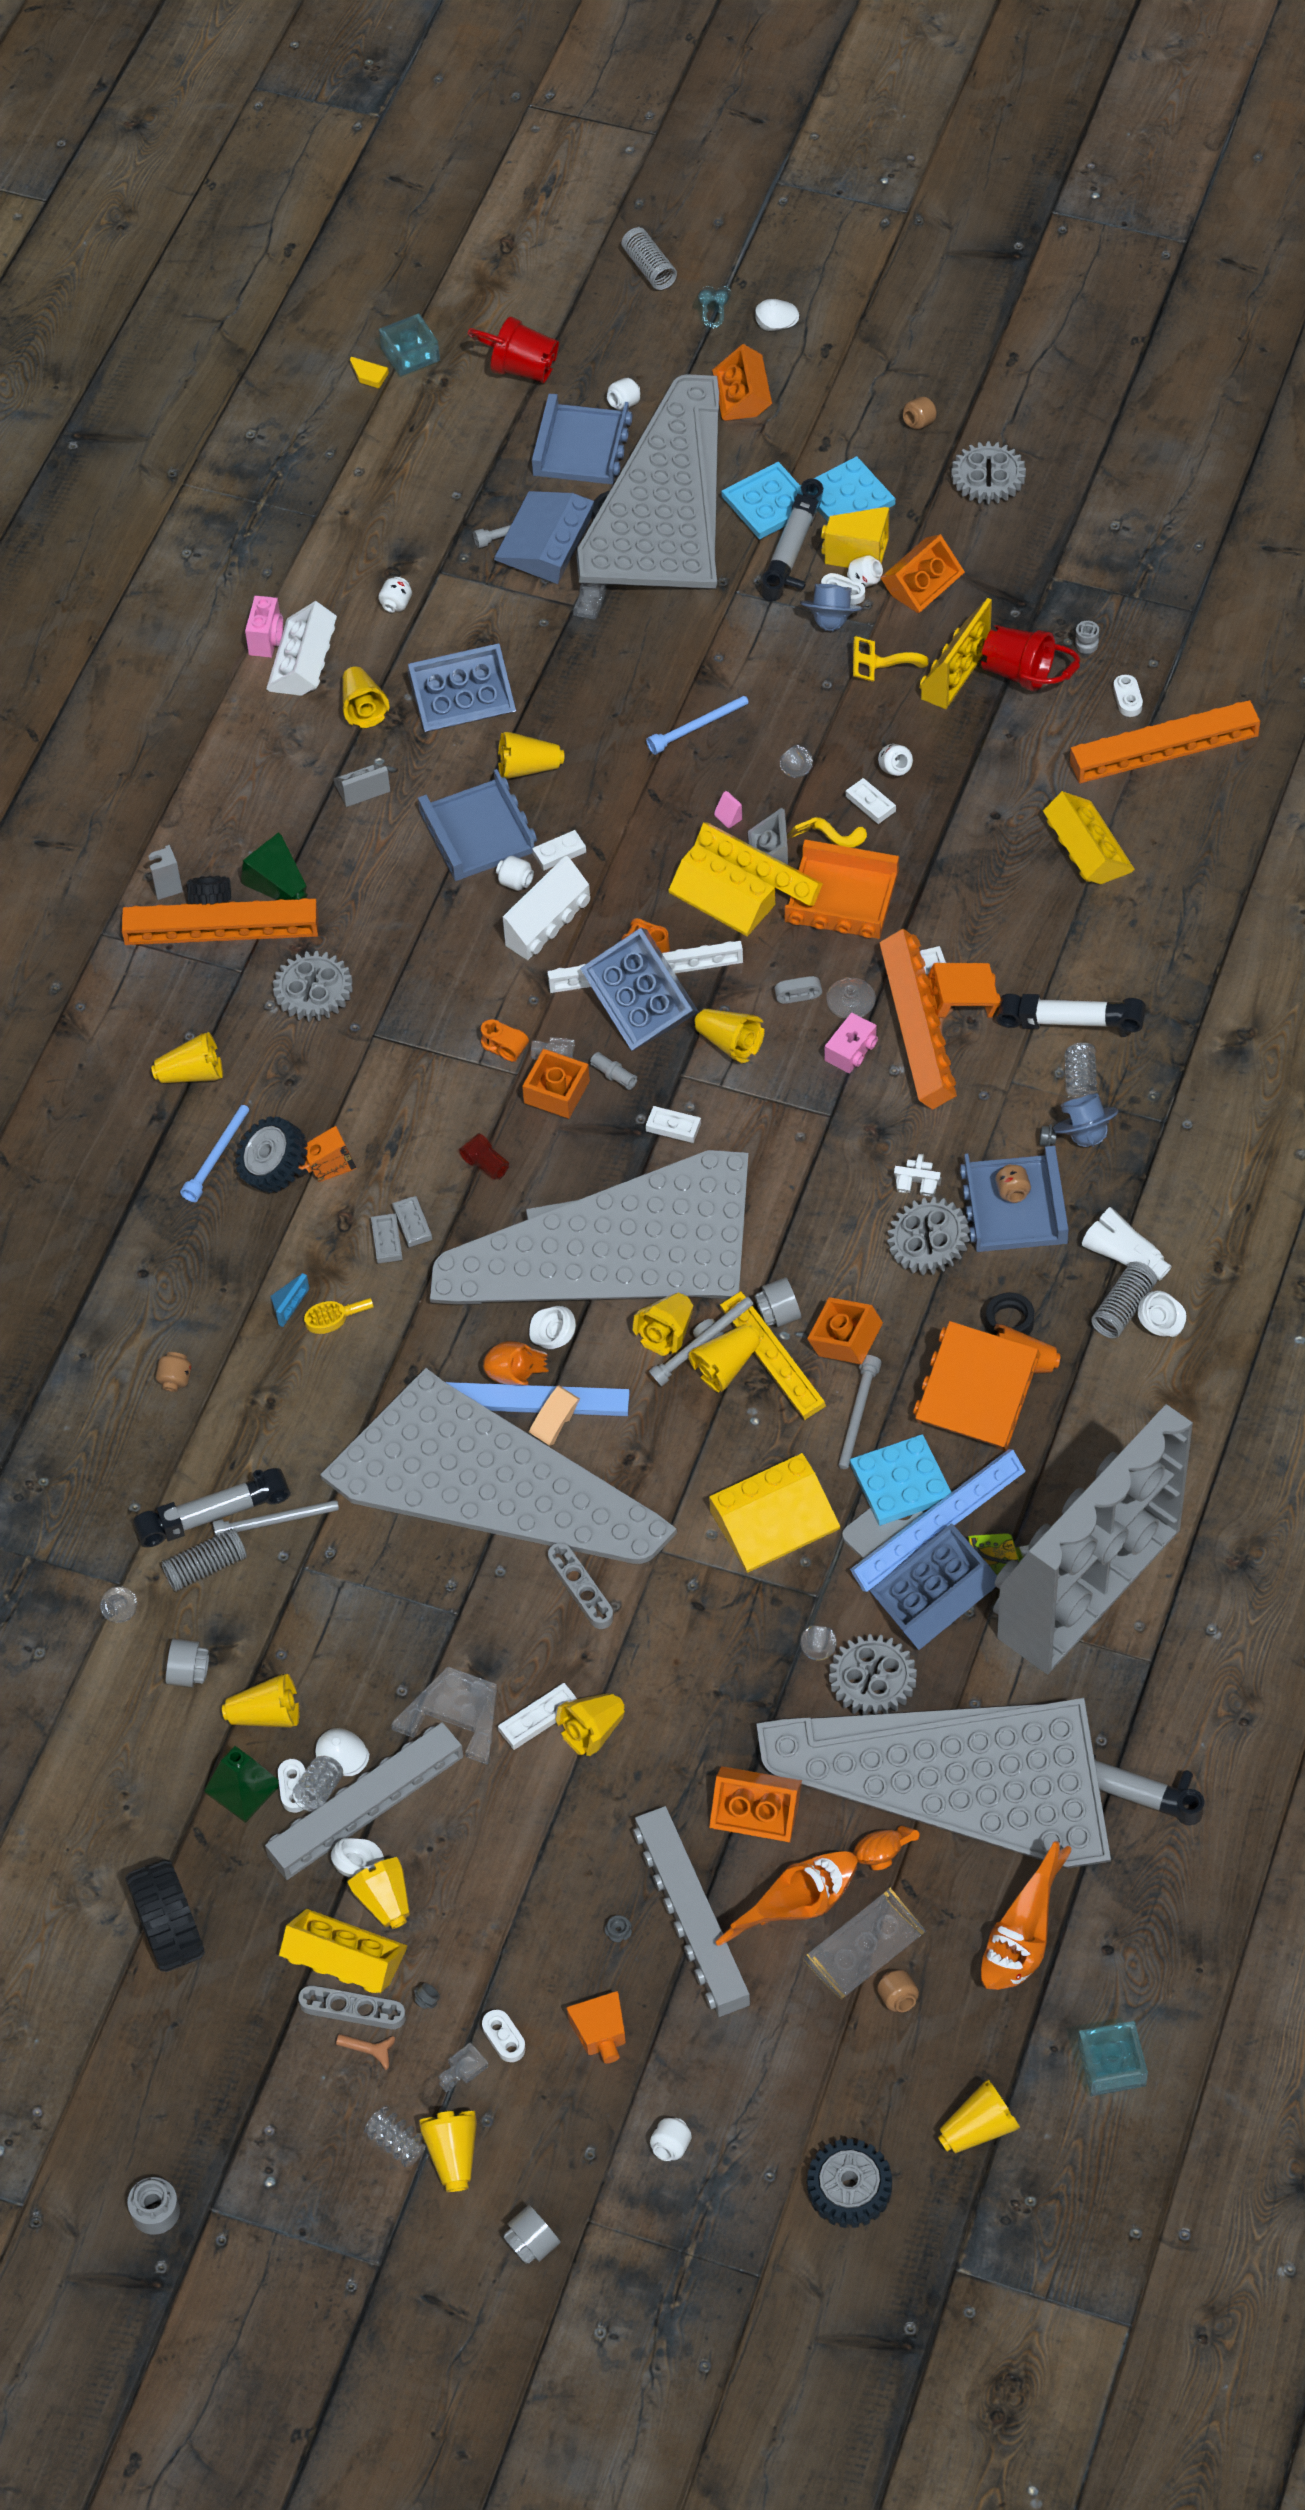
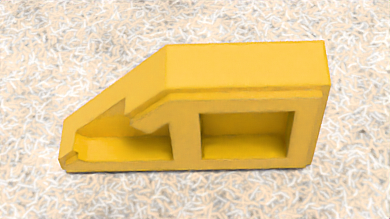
(368, 372)

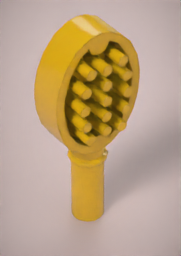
(331, 1315)

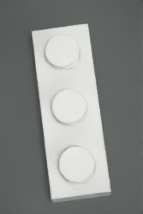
(535, 1717)

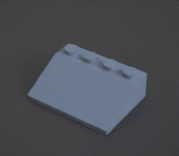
(546, 533)
(461, 687)
(639, 989)
(935, 1586)

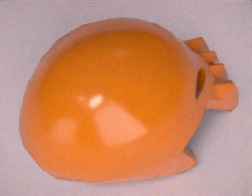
(511, 1363)

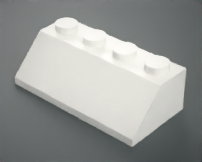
(302, 651)
(545, 909)

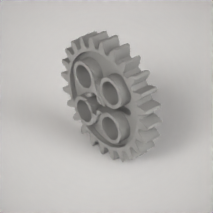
(970, 472)
(294, 979)
(951, 1231)
(895, 1684)

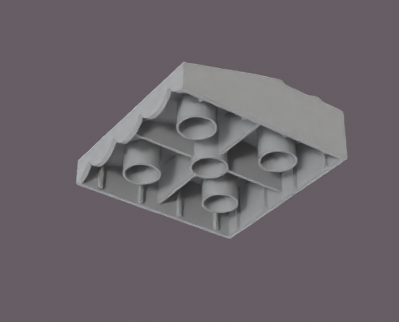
(1096, 1544)

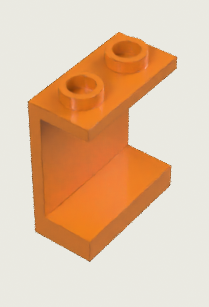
(963, 986)

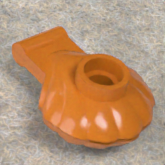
(881, 1846)

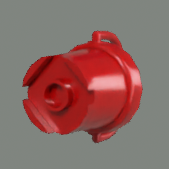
(519, 350)
(1025, 656)

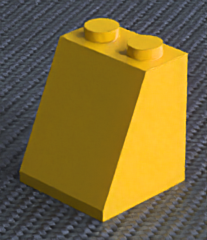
(855, 536)

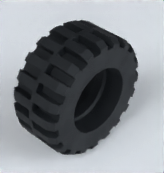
(165, 1915)

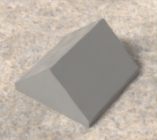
(363, 784)
(771, 836)

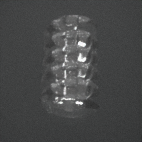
(1080, 1070)
(317, 1783)
(394, 2137)

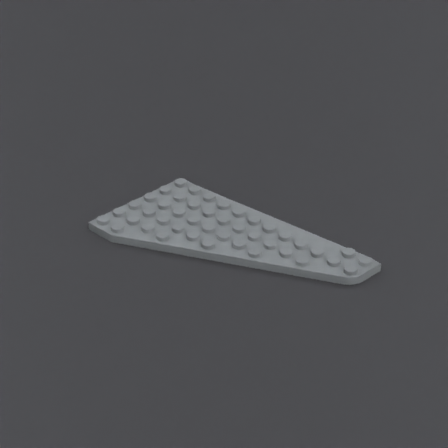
(663, 505)
(627, 1242)
(469, 1468)
(979, 1772)

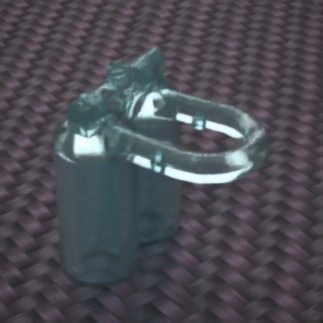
(720, 297)

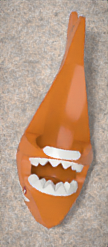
(800, 1892)
(1021, 1936)

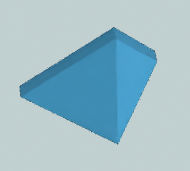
(289, 1297)

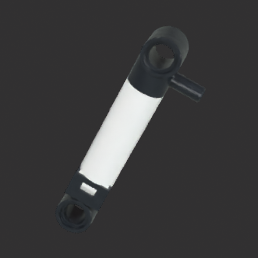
(1033, 1011)

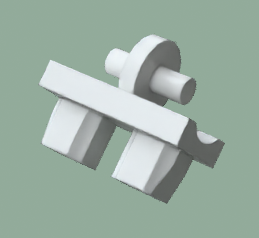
(928, 1179)

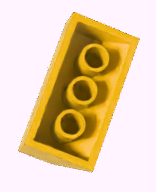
(1087, 839)
(722, 890)
(342, 1950)

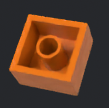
(556, 1083)
(845, 1330)

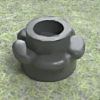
(1047, 1136)
(618, 1922)
(426, 1996)

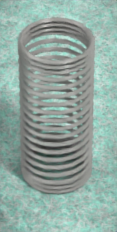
(659, 268)
(1110, 1318)
(236, 1551)

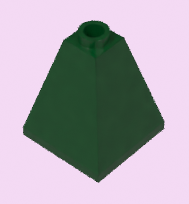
(273, 871)
(241, 1784)

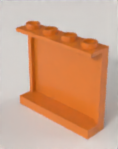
(853, 890)
(977, 1385)

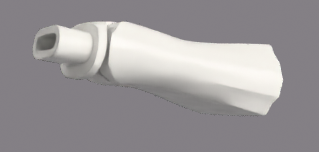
(1120, 1242)

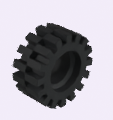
(209, 890)

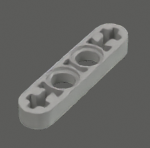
(583, 1584)
(350, 2012)

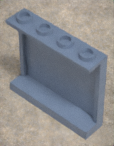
(580, 442)
(478, 827)
(1009, 1225)

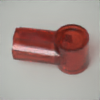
(480, 1152)

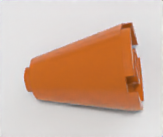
(1048, 1357)

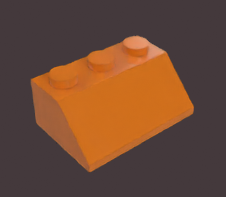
(742, 384)
(923, 573)
(755, 1804)

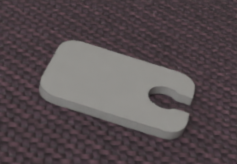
(866, 1535)

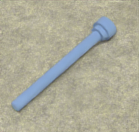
(657, 743)
(193, 1189)

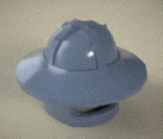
(831, 605)
(1087, 1120)

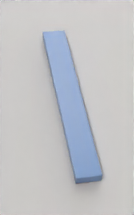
(532, 1398)
(927, 1526)

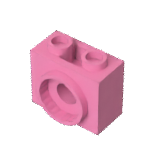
(264, 626)

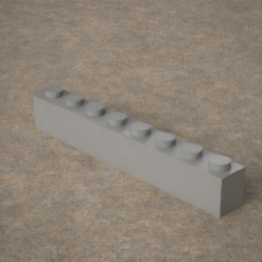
(364, 1800)
(692, 1912)

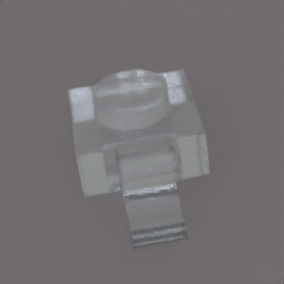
(557, 1045)
(465, 2065)

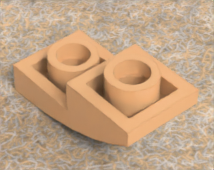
(553, 1414)

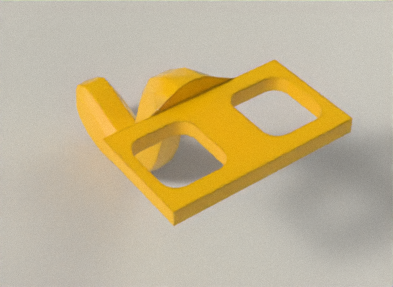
(875, 661)
(855, 839)

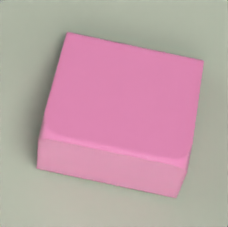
(728, 810)

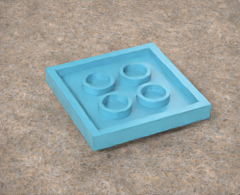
(852, 489)
(764, 499)
(900, 1479)

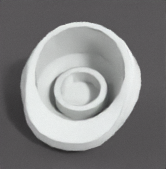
(776, 315)
(1161, 1314)
(552, 1327)
(345, 1748)
(355, 1855)

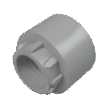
(778, 1303)
(186, 1663)
(154, 2220)
(530, 2236)

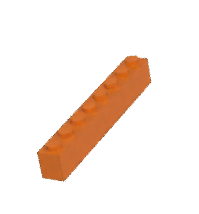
(1164, 741)
(220, 921)
(918, 1019)

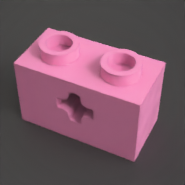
(851, 1043)

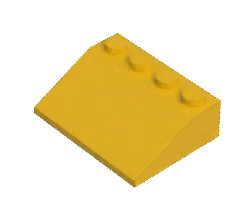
(957, 658)
(773, 1513)

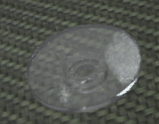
(843, 1003)

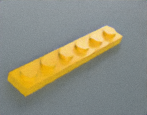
(759, 864)
(778, 1362)

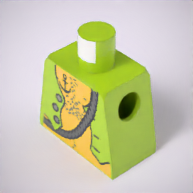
(997, 1549)

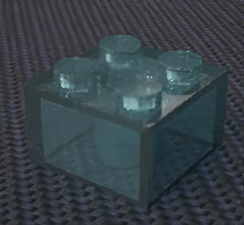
(409, 344)
(1112, 2058)

